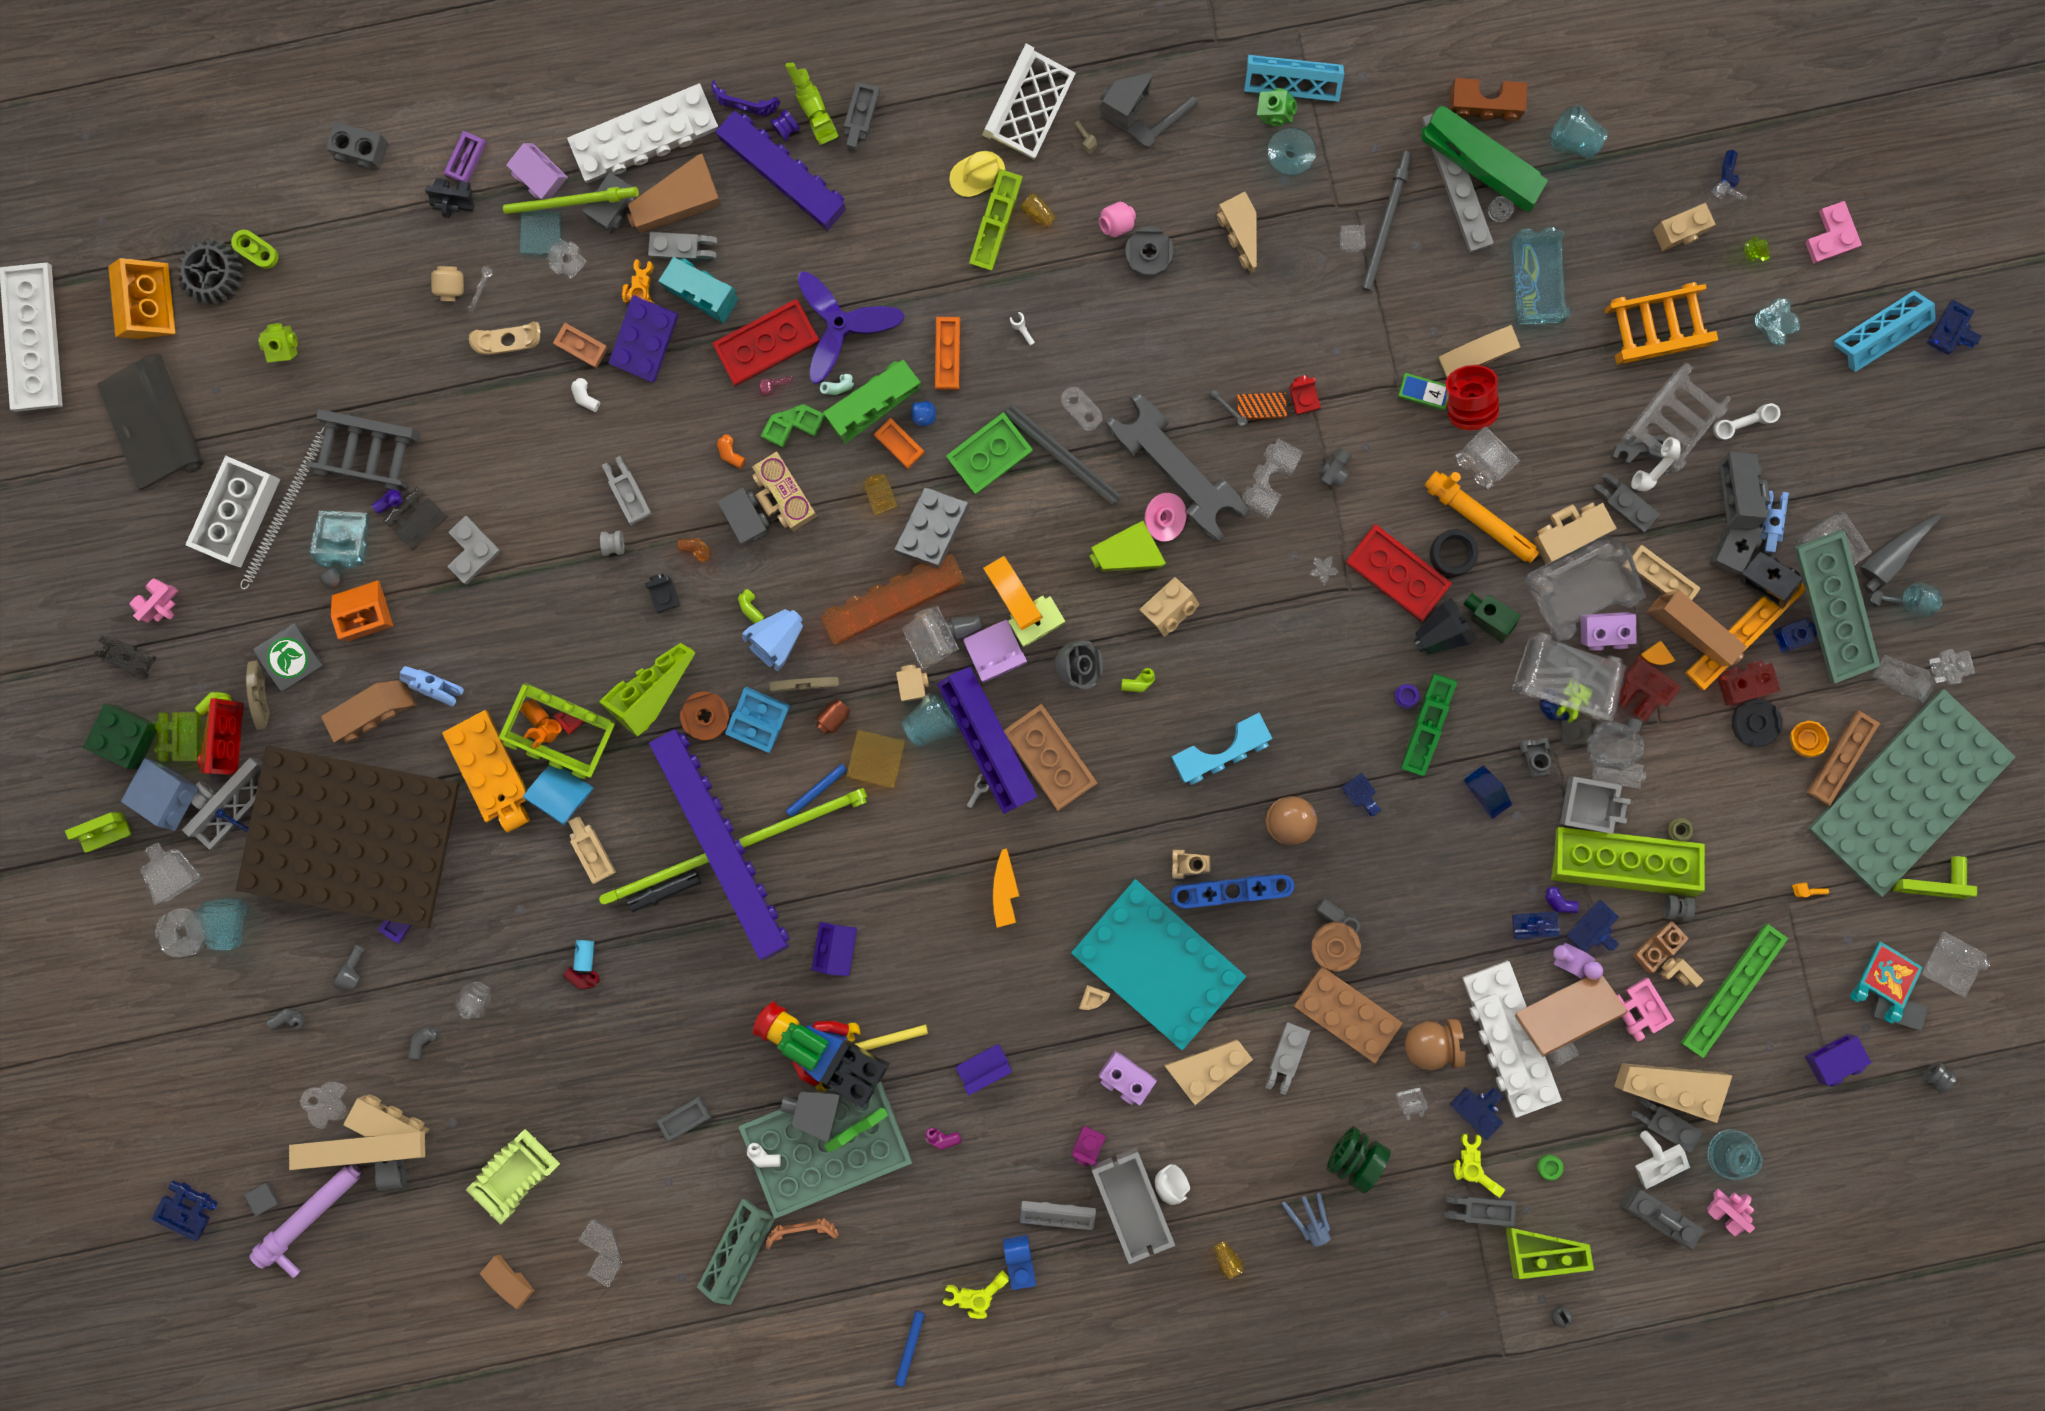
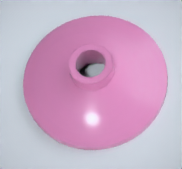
(1172, 518)

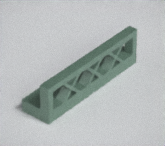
(738, 1256)

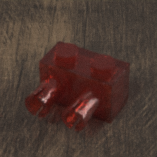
(1657, 685)

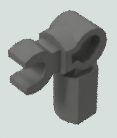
(1335, 914)

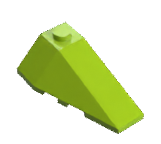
(643, 697)

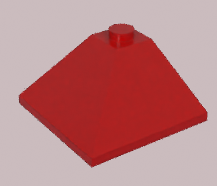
(221, 738)

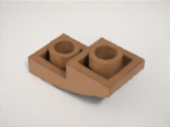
(1660, 947)
(509, 1285)

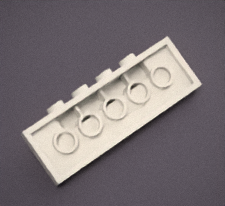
(643, 134)
(1520, 1067)

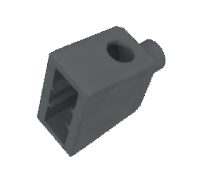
(813, 1111)

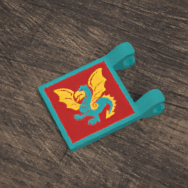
(1889, 977)

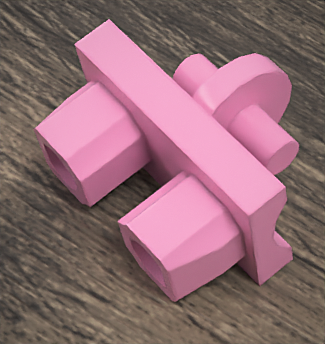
(157, 605)
(1735, 1209)

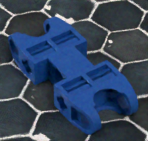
(1245, 890)

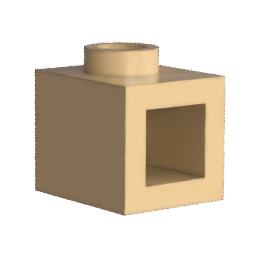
(912, 683)

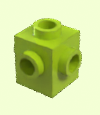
(278, 343)

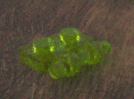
(185, 736)

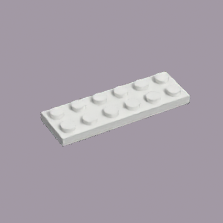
(30, 337)

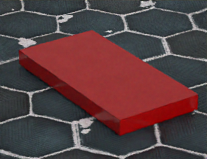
(766, 342)
(1398, 573)

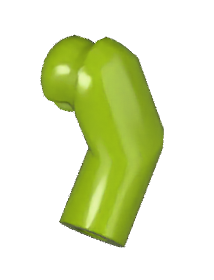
(747, 608)
(203, 706)

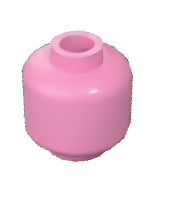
(1117, 219)

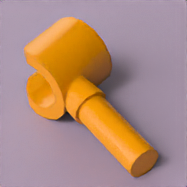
(1802, 890)

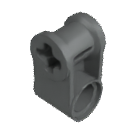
(390, 1175)

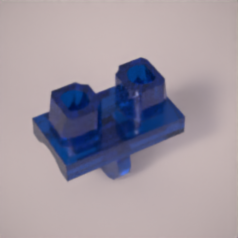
(1535, 925)

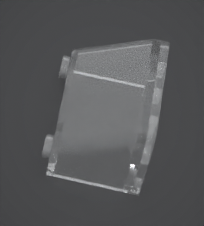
(1585, 584)
(1570, 677)

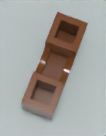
(1468, 101)

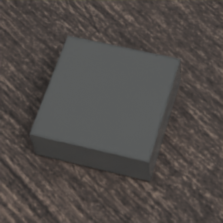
(262, 1198)

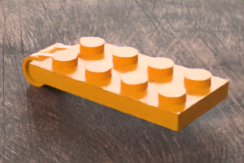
(488, 770)

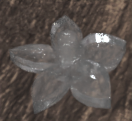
(1324, 569)

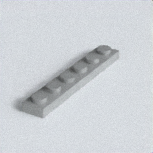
(1463, 200)

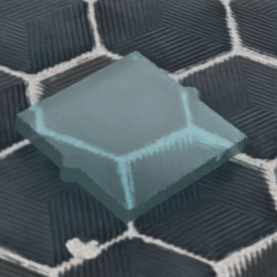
(539, 231)

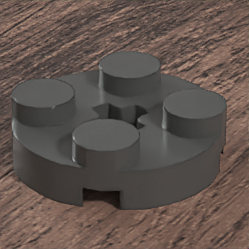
(1158, 262)

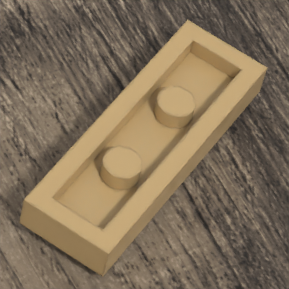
(1661, 574)

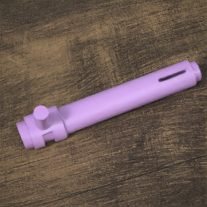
(277, 1242)

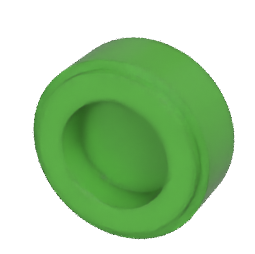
(1550, 1167)

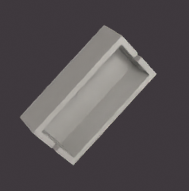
(1132, 1205)

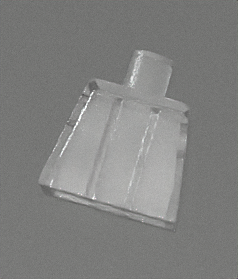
(168, 874)

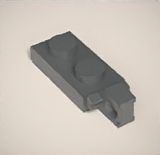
(860, 114)

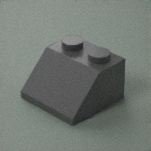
(1124, 100)

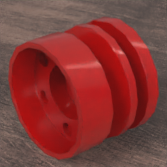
(1472, 397)

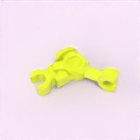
(1471, 1166)
(976, 1299)

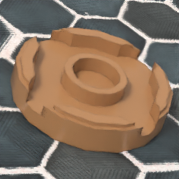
(1336, 946)

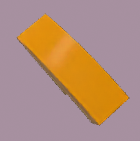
(1012, 593)
(1004, 890)

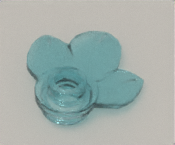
(1780, 323)

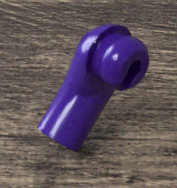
(390, 499)
(1558, 903)

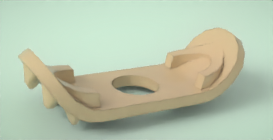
(491, 341)

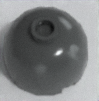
(1078, 665)

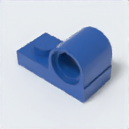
(1019, 1262)

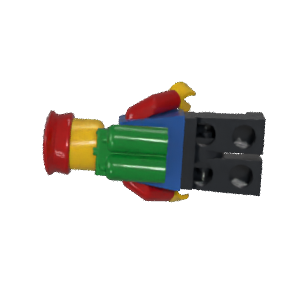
(823, 1053)

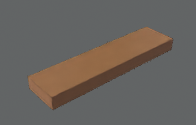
(1843, 758)

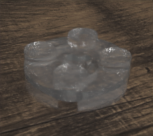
(169, 938)

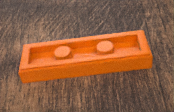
(947, 353)

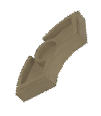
(804, 684)
(256, 695)

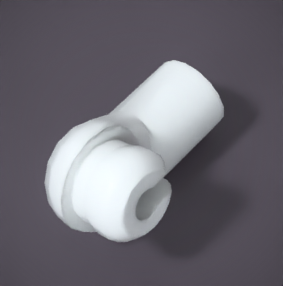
(761, 1158)

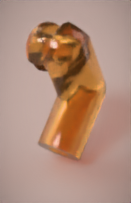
(697, 546)

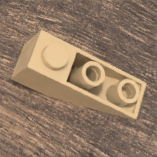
(1240, 221)
(375, 1119)

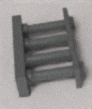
(355, 427)

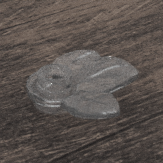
(328, 1105)

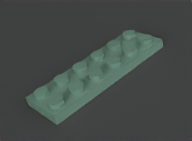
(1837, 606)

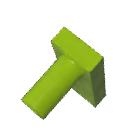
(1957, 888)

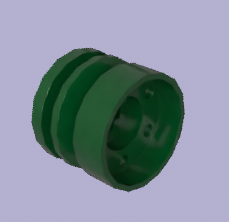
(1363, 1162)

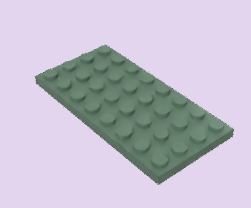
(1911, 792)

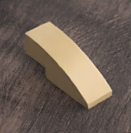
(1481, 351)

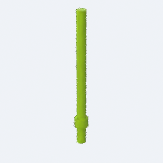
(612, 195)

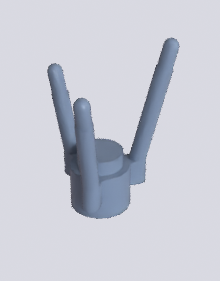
(1317, 1231)

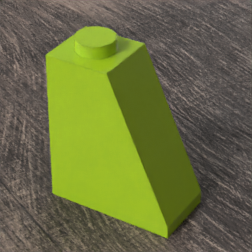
(1128, 551)

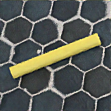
(893, 1038)

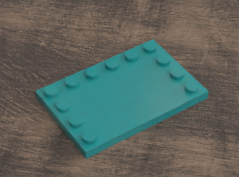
(1158, 964)

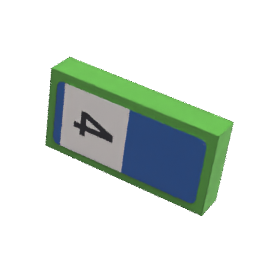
(1423, 391)

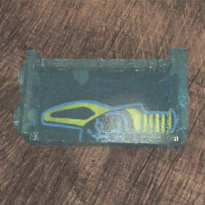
(1538, 277)

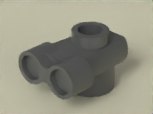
(1333, 471)
(1537, 752)

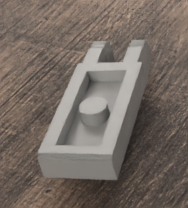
(680, 246)
(627, 493)
(1287, 1055)

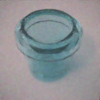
(1578, 133)
(929, 721)
(222, 922)
(1725, 1153)

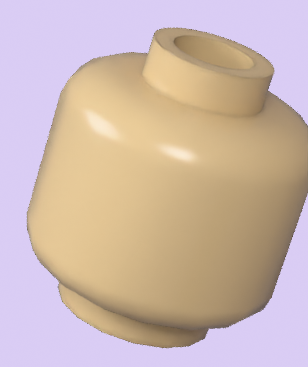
(447, 283)

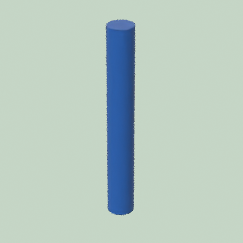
(816, 790)
(909, 1348)

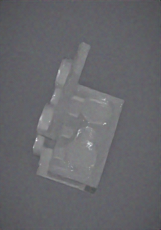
(929, 637)

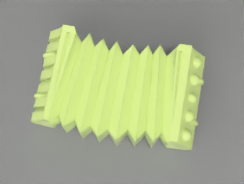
(511, 1175)

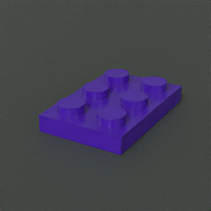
(643, 338)

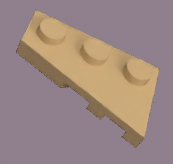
(1209, 1069)

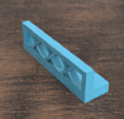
(1295, 69)
(1891, 331)

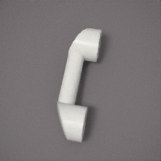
(1764, 414)
(1644, 481)

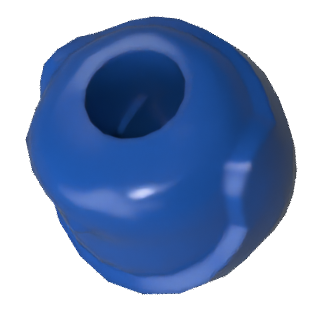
(923, 413)

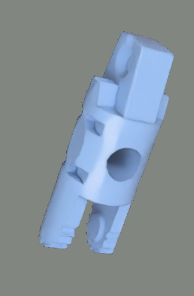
(1771, 533)
(430, 685)

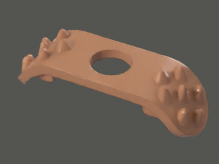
(821, 1225)

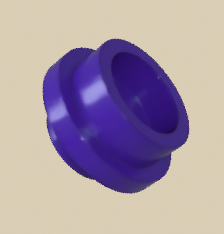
(1406, 696)

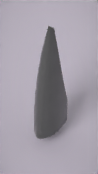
(1894, 554)

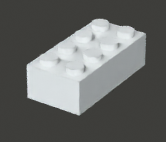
(232, 512)

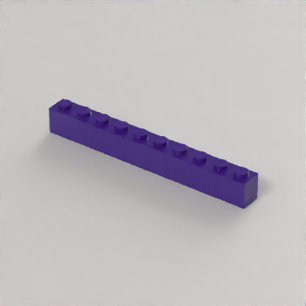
(719, 844)

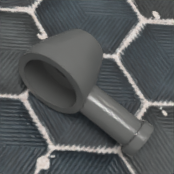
(348, 977)

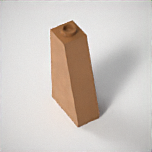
(675, 197)
(1697, 627)

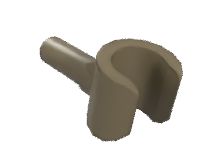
(1089, 143)

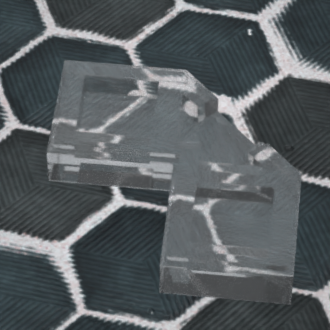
(602, 1240)

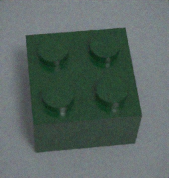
(120, 736)

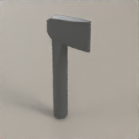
(1146, 137)

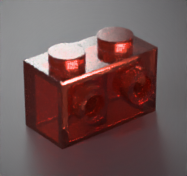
(1748, 683)

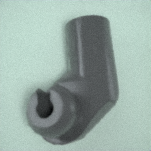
(288, 1017)

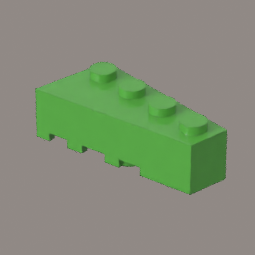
(872, 401)

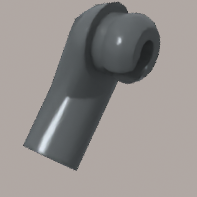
(419, 1039)

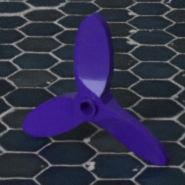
(859, 321)

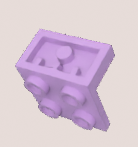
(994, 651)

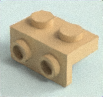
(1170, 606)

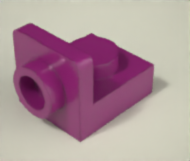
(1088, 1146)

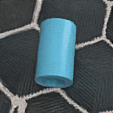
(583, 955)

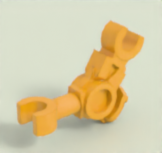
(640, 283)

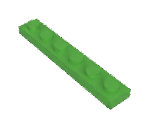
(1734, 990)

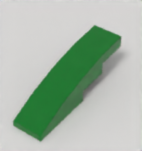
(1429, 724)

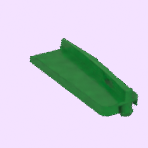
(1484, 158)

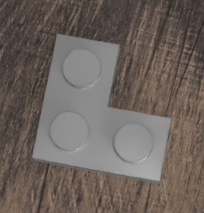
(478, 550)

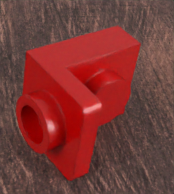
(1304, 395)

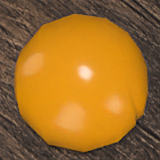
(1809, 739)

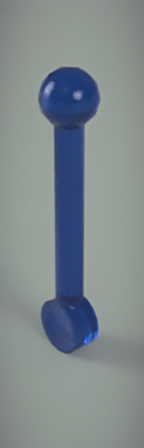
(220, 813)

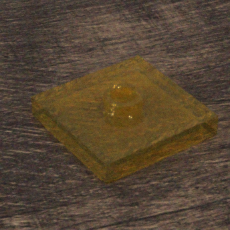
(875, 759)

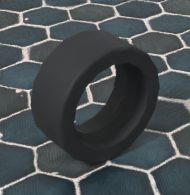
(1465, 537)

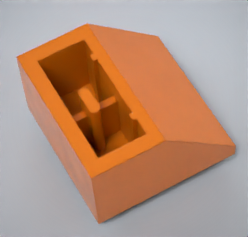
(360, 612)

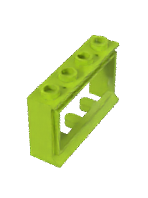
(556, 758)

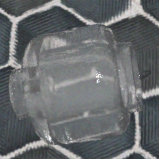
(473, 1000)

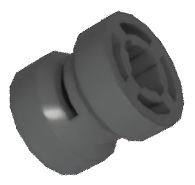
(1679, 908)

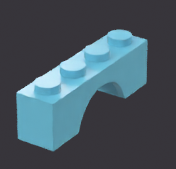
(1248, 735)

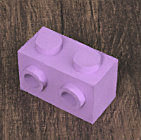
(536, 171)
(1608, 629)
(1127, 1078)

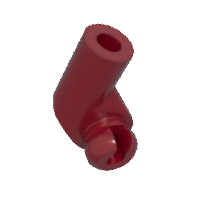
(582, 981)

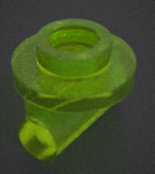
(1757, 249)

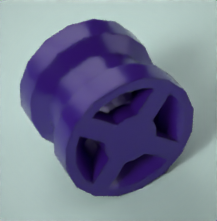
(785, 125)

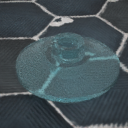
(1291, 140)

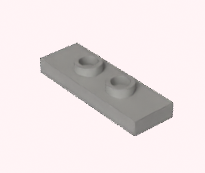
(1057, 1215)

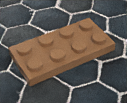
(1348, 1014)

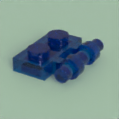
(180, 1217)

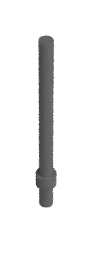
(1400, 177)

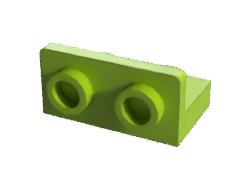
(100, 831)

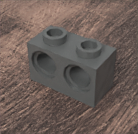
(359, 141)

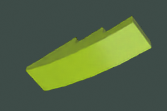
(996, 219)

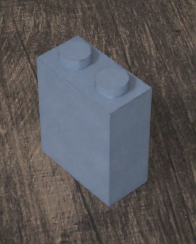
(159, 794)

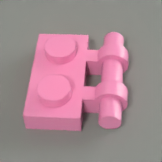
(1650, 1007)

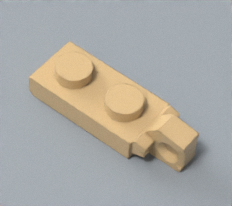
(590, 851)

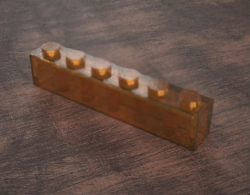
(891, 599)

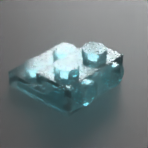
(340, 538)

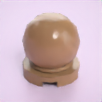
(1291, 820)
(1434, 1045)

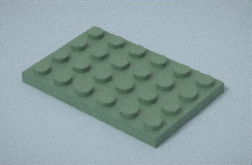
(806, 1166)

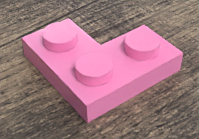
(1840, 234)

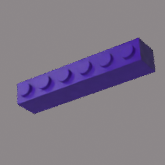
(781, 170)
(986, 740)

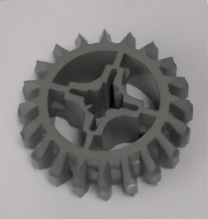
(203, 260)

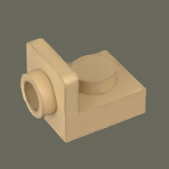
(1685, 973)

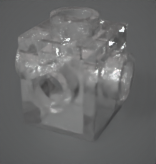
(574, 259)
(1952, 666)

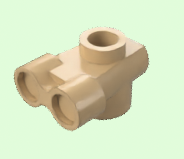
(1184, 864)

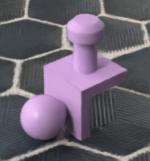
(1577, 962)

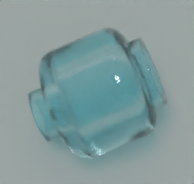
(1922, 599)

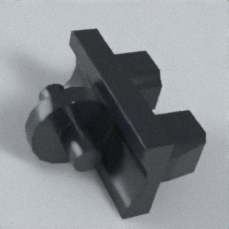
(449, 199)

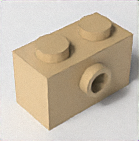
(1684, 227)

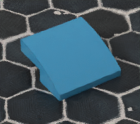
(757, 719)
(558, 793)

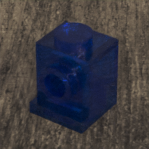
(1787, 635)

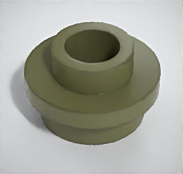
(1687, 829)

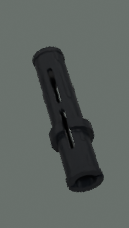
(662, 891)

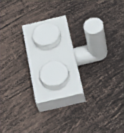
(1663, 1164)

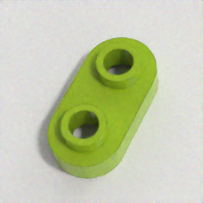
(256, 250)

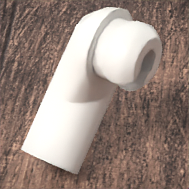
(581, 397)

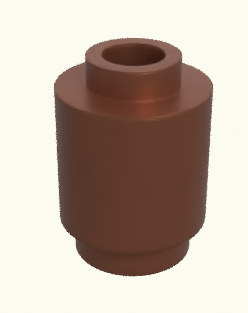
(832, 717)

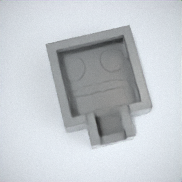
(1593, 805)

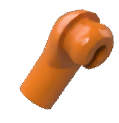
(726, 451)

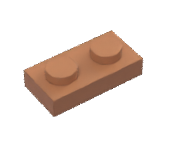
(580, 345)

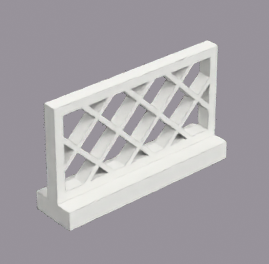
(1009, 95)

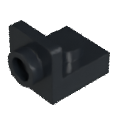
(662, 593)

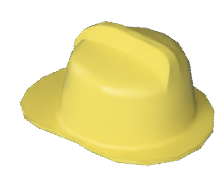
(976, 173)

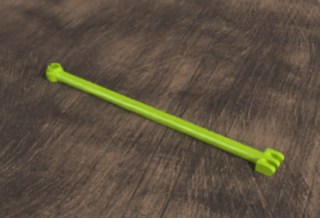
(855, 798)

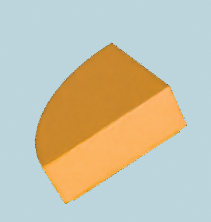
(1657, 654)

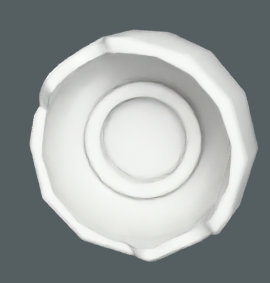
(1171, 1185)

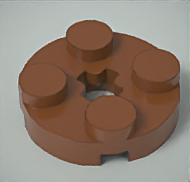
(693, 709)

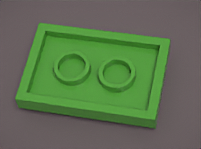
(989, 453)

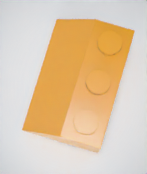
(141, 299)

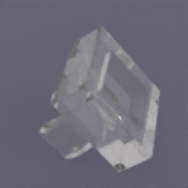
(1412, 1102)

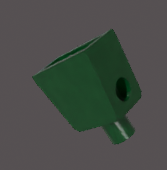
(1501, 621)

